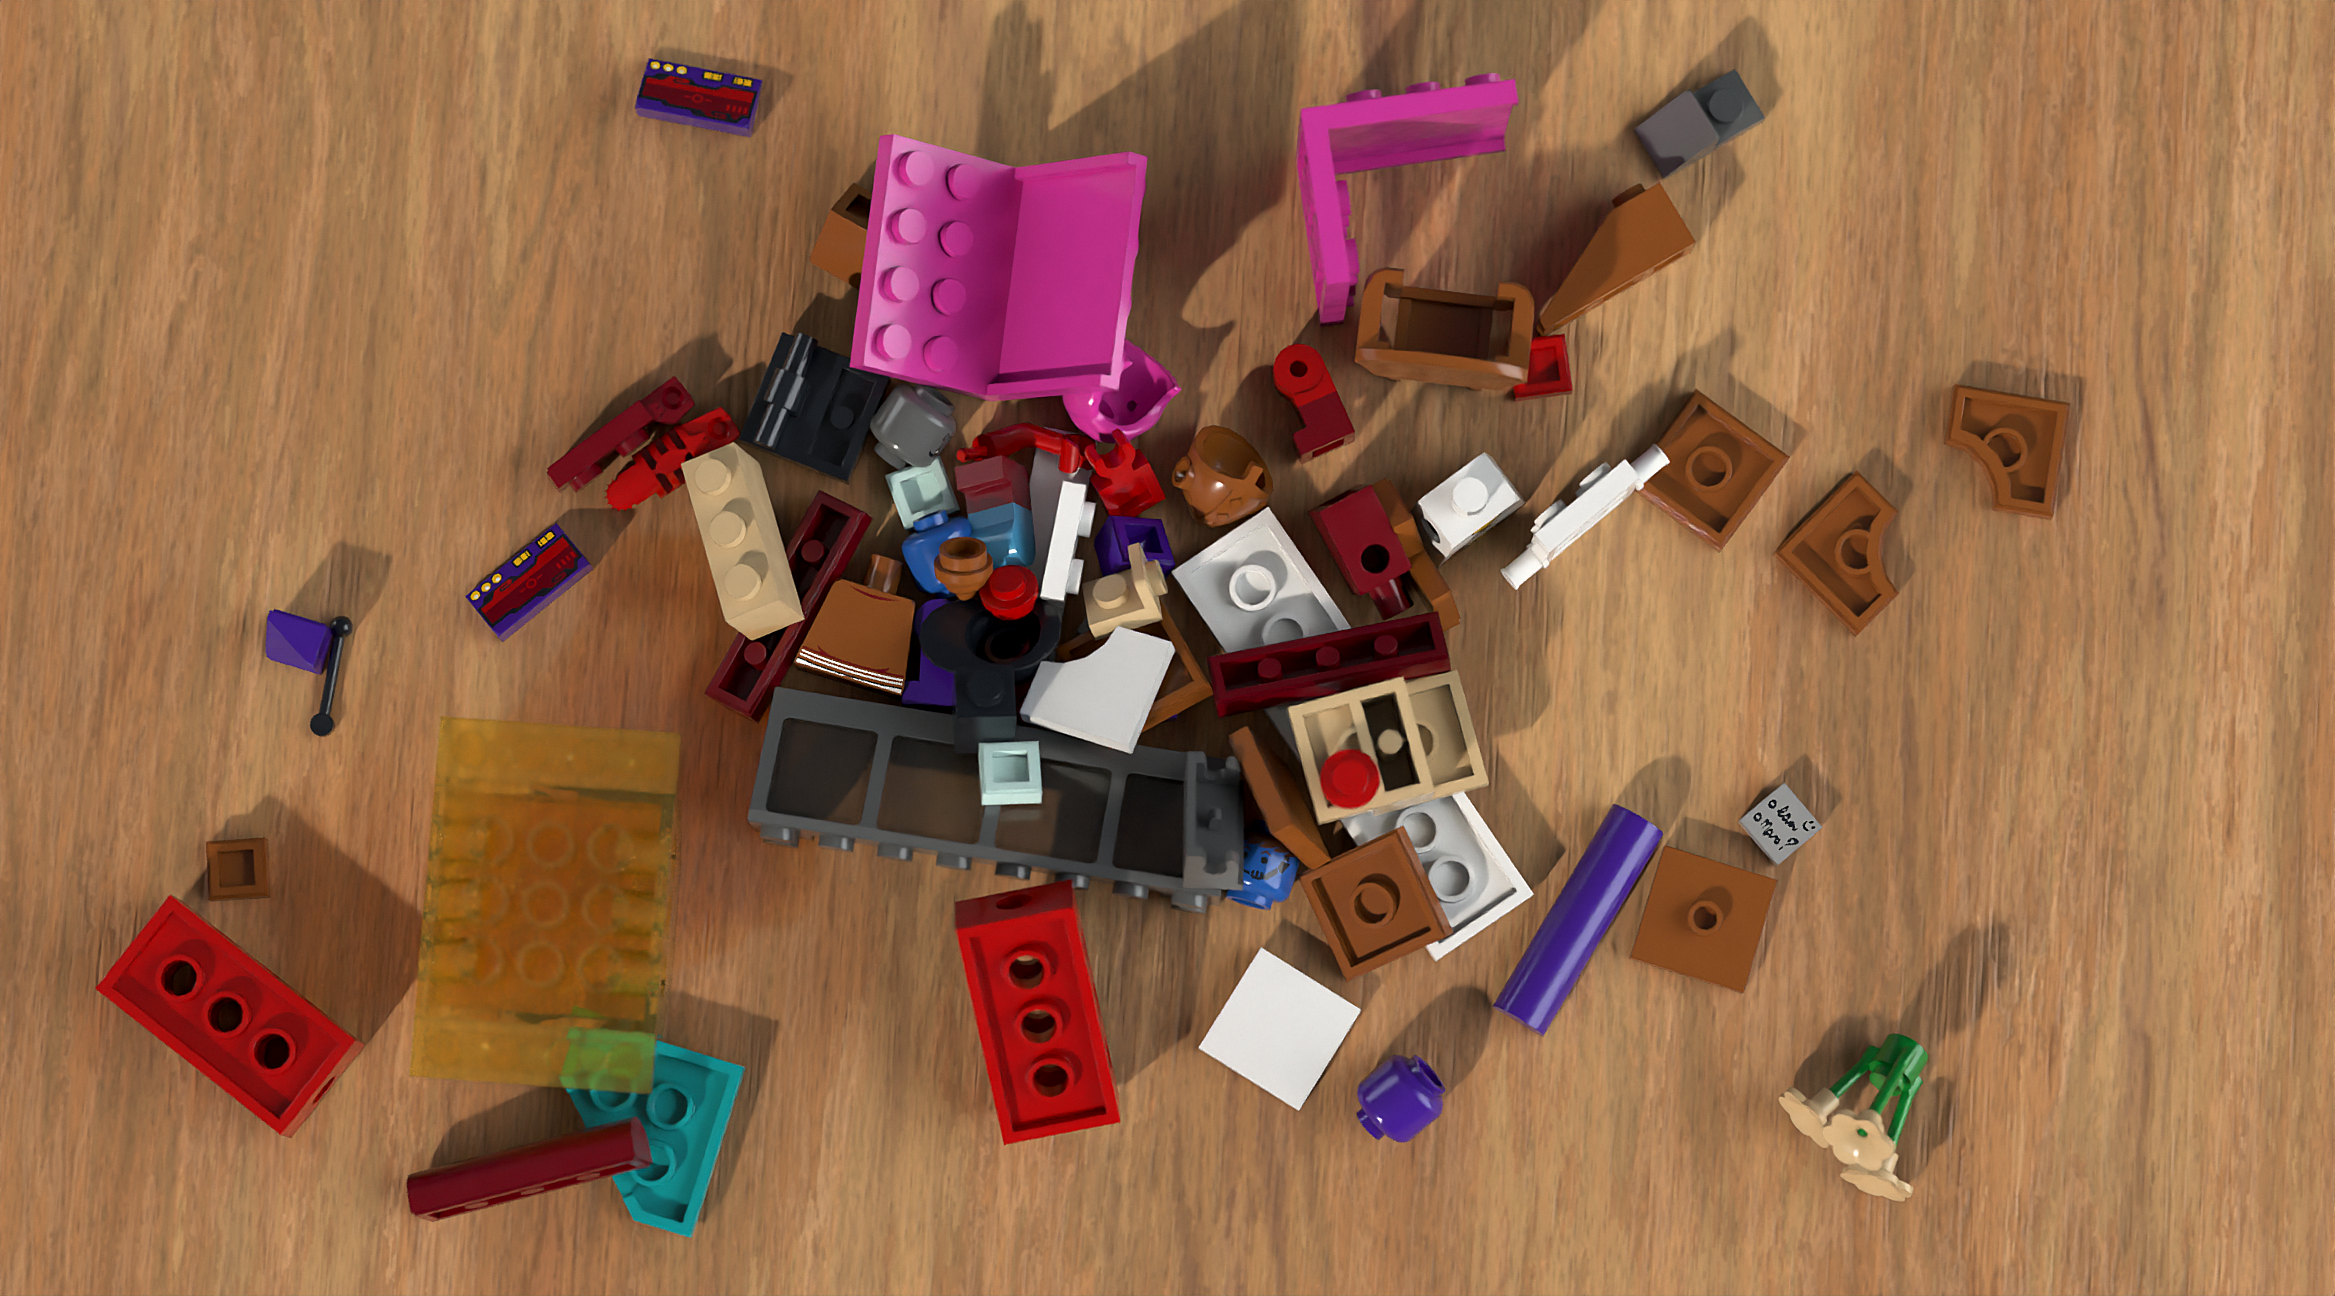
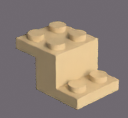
(1412, 732)

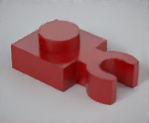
(1123, 478)

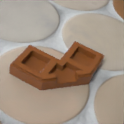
(1424, 574)

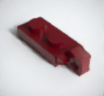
(622, 434)

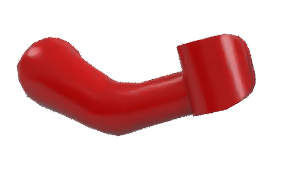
(1028, 435)

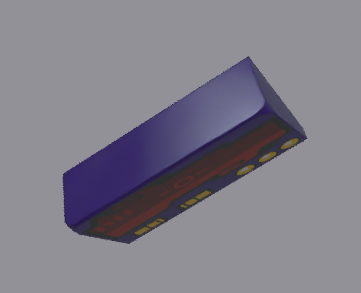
(698, 97)
(529, 582)

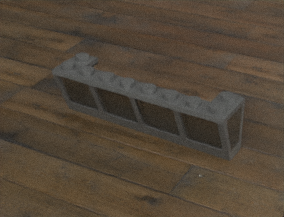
(895, 784)

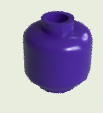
(1400, 1098)

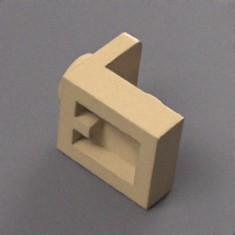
(1125, 597)

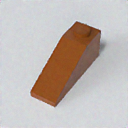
(1628, 247)

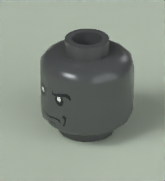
(913, 425)

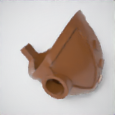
(1222, 478)

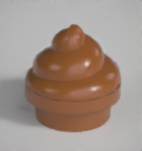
(963, 566)

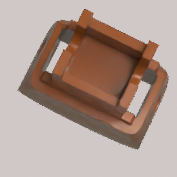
(1444, 334)

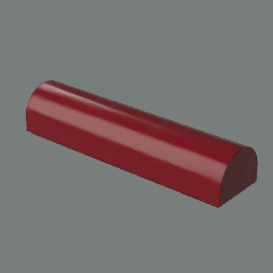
(816, 559)
(1327, 664)
(529, 1170)

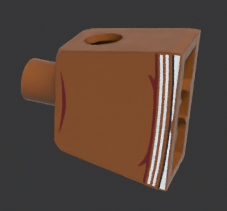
(863, 632)

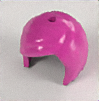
(1133, 408)

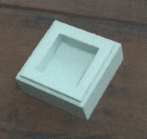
(921, 492)
(1010, 773)

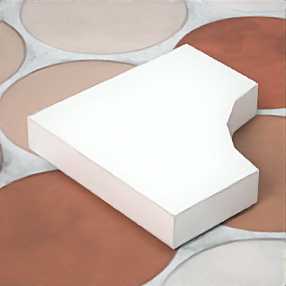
(1103, 694)

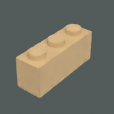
(742, 541)

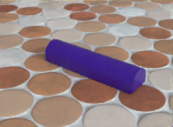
(1578, 919)

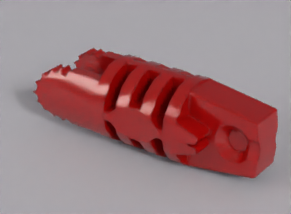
(659, 463)

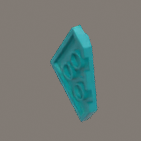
(684, 1132)

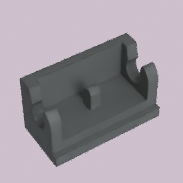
(1213, 825)

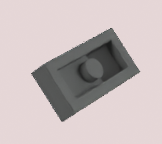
(1698, 123)

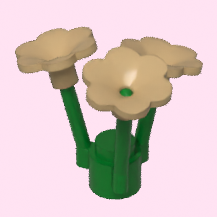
(1861, 1137)

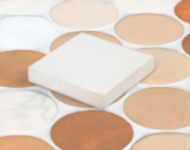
(1279, 1029)

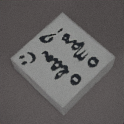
(1780, 824)

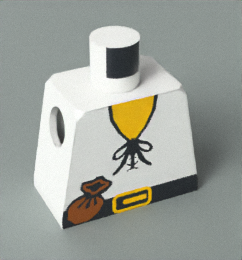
(1465, 508)

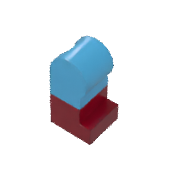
(999, 509)

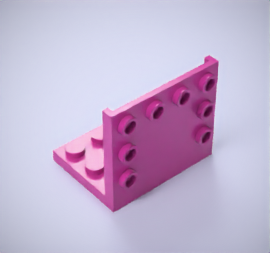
(1382, 134)
(998, 271)

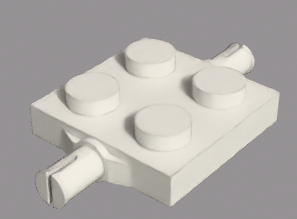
(1596, 498)

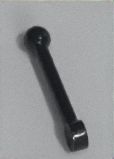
(322, 723)

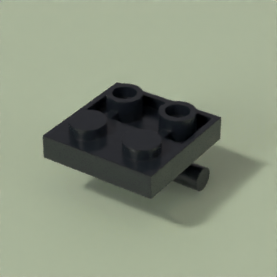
(814, 408)

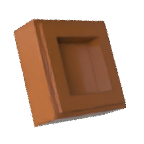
(238, 869)

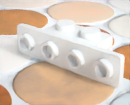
(1058, 521)

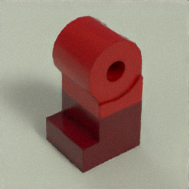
(1306, 383)

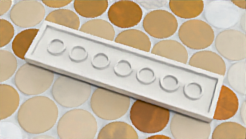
(1262, 592)

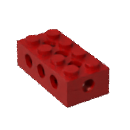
(190, 1024)
(1016, 1043)

